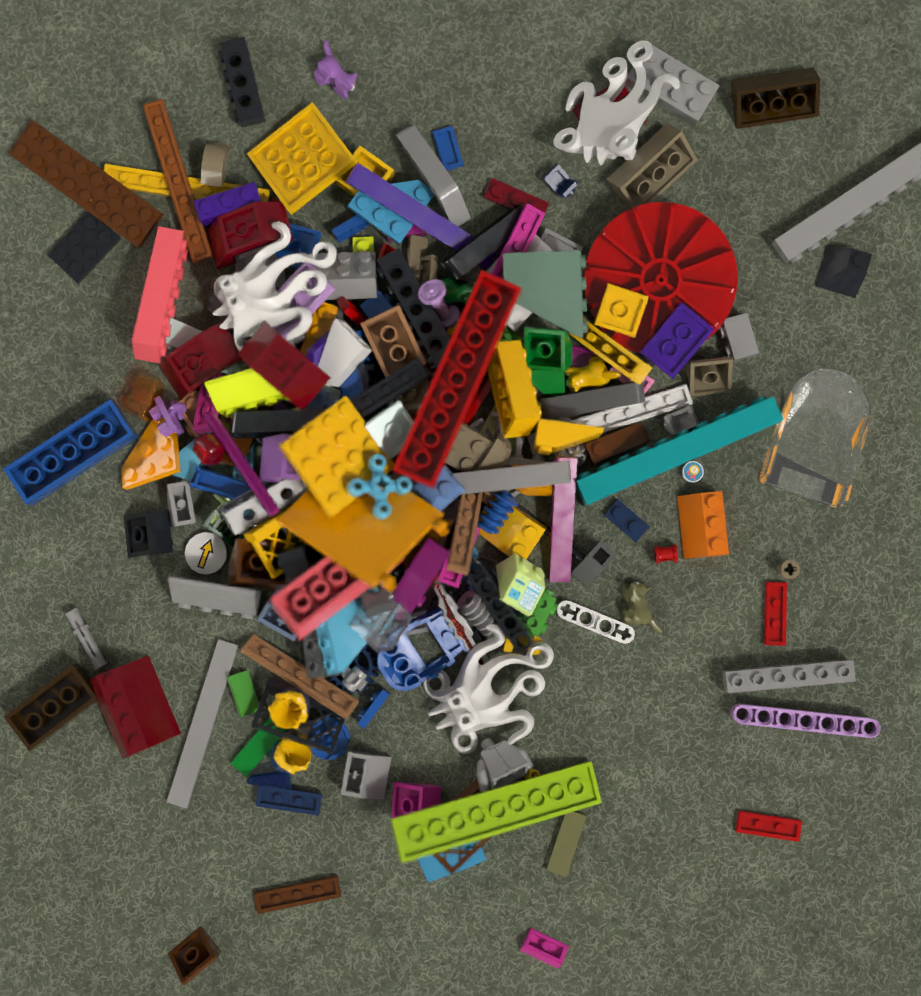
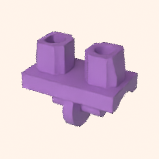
(169, 413)

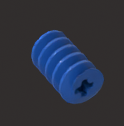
(497, 512)

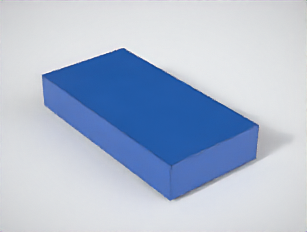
(448, 148)

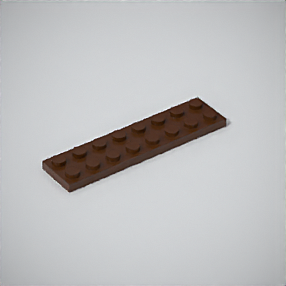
(86, 184)

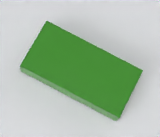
(243, 693)

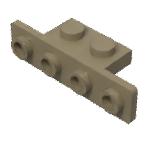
(422, 266)

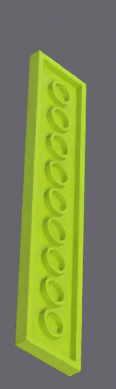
(495, 811)

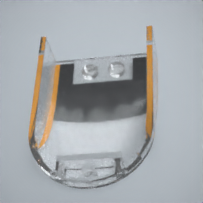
(819, 439)

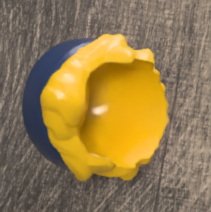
(289, 708)
(289, 756)

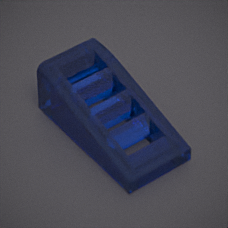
(273, 779)

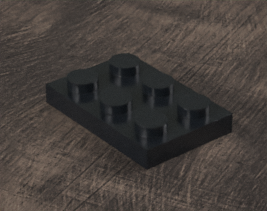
(84, 247)

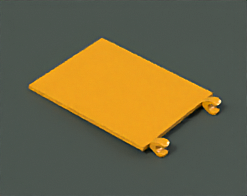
(358, 539)

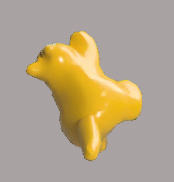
(592, 375)

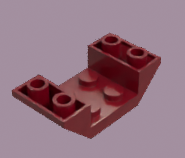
(245, 230)
(200, 360)
(283, 366)

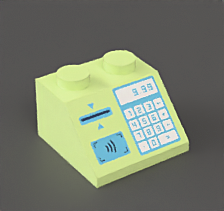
(520, 583)

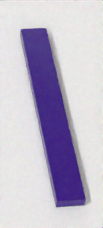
(411, 210)

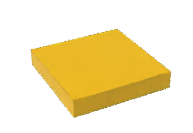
(621, 310)

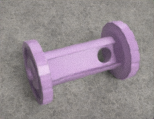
(433, 293)

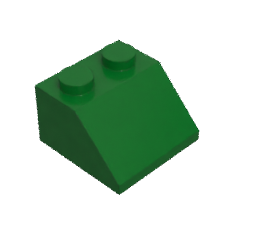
(547, 349)

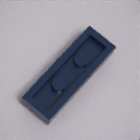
(289, 800)

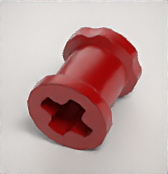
(665, 553)

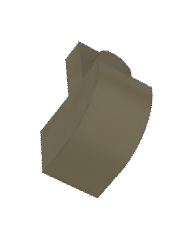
(214, 164)

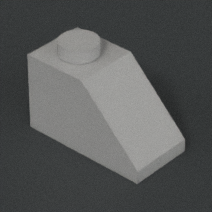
(180, 504)

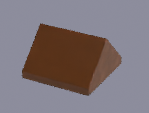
(193, 955)

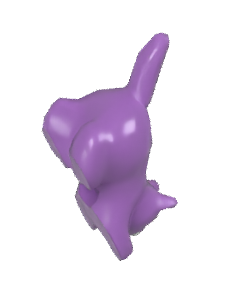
(331, 72)

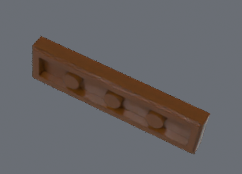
(297, 894)

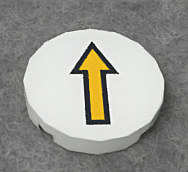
(206, 553)

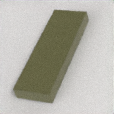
(566, 843)

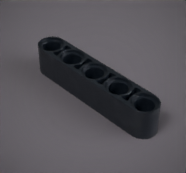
(481, 245)
(270, 423)
(500, 615)

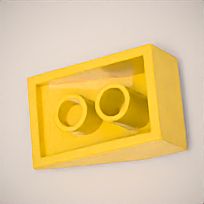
(557, 436)
(517, 535)

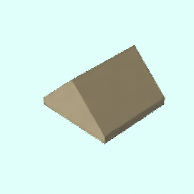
(710, 376)

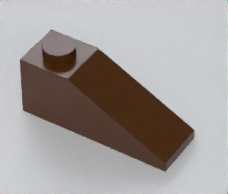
(616, 443)

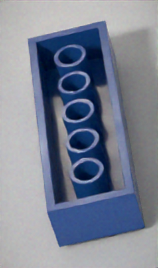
(70, 452)

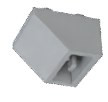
(365, 775)

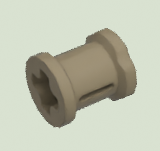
(791, 563)

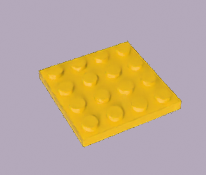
(302, 158)
(333, 453)

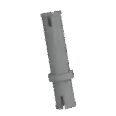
(75, 618)

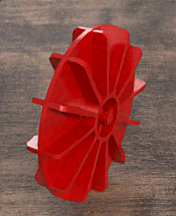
(671, 258)

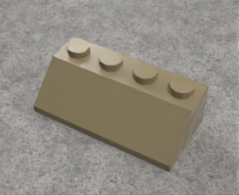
(653, 167)

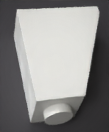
(342, 353)

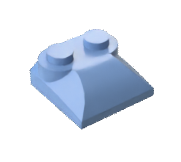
(445, 491)

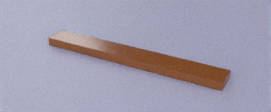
(177, 180)

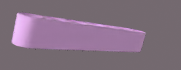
(814, 724)

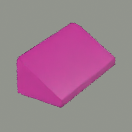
(544, 948)

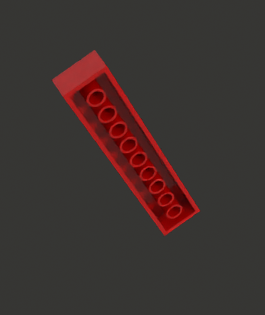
(457, 380)

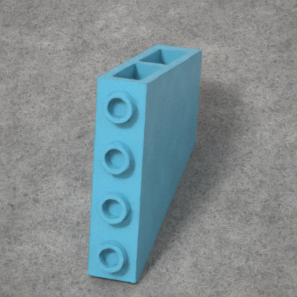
(339, 640)

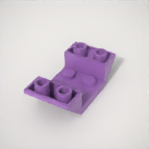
(274, 463)

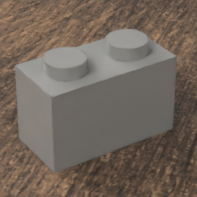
(738, 337)

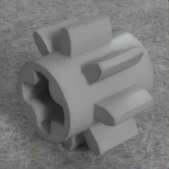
(577, 451)
(354, 678)

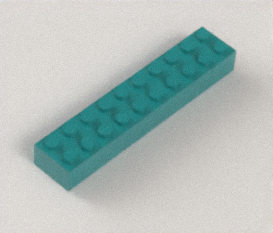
(680, 450)

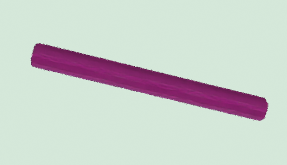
(242, 464)

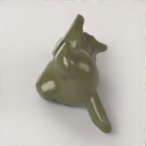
(637, 610)

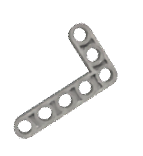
(435, 175)

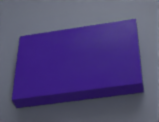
(677, 340)

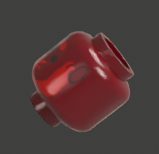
(208, 449)

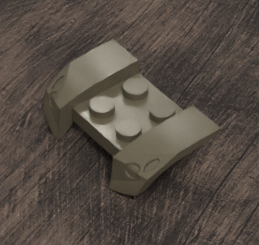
(478, 452)

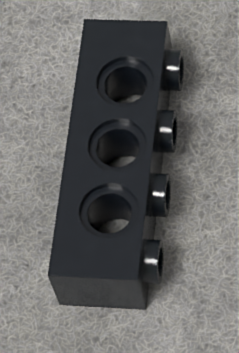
(238, 50)

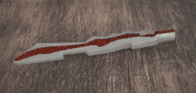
(461, 628)

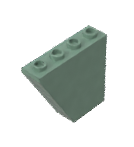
(550, 286)

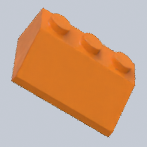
(703, 525)

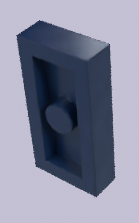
(626, 520)

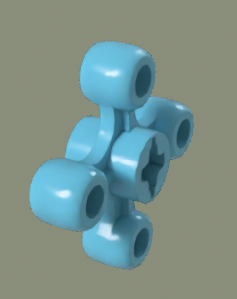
(375, 491)

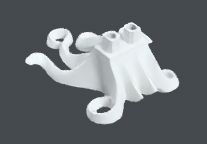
(609, 126)
(251, 294)
(472, 702)

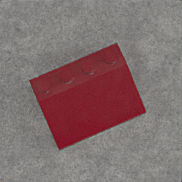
(135, 706)

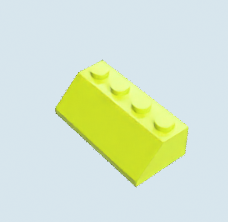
(242, 393)

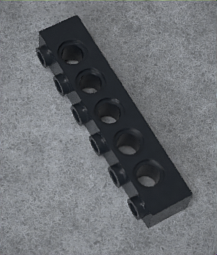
(396, 262)

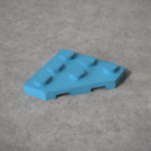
(384, 219)

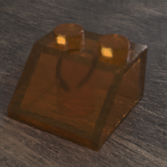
(142, 396)

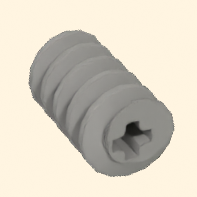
(476, 611)

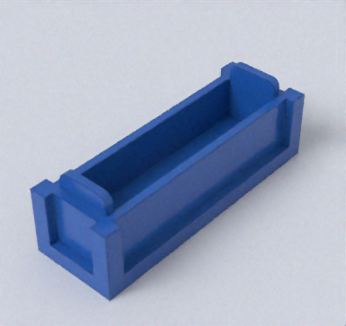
(219, 483)

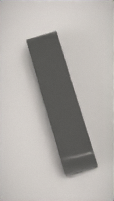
(592, 400)

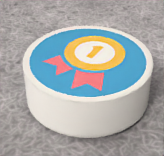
(692, 471)

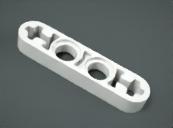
(595, 621)

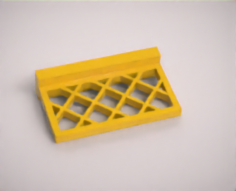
(263, 531)

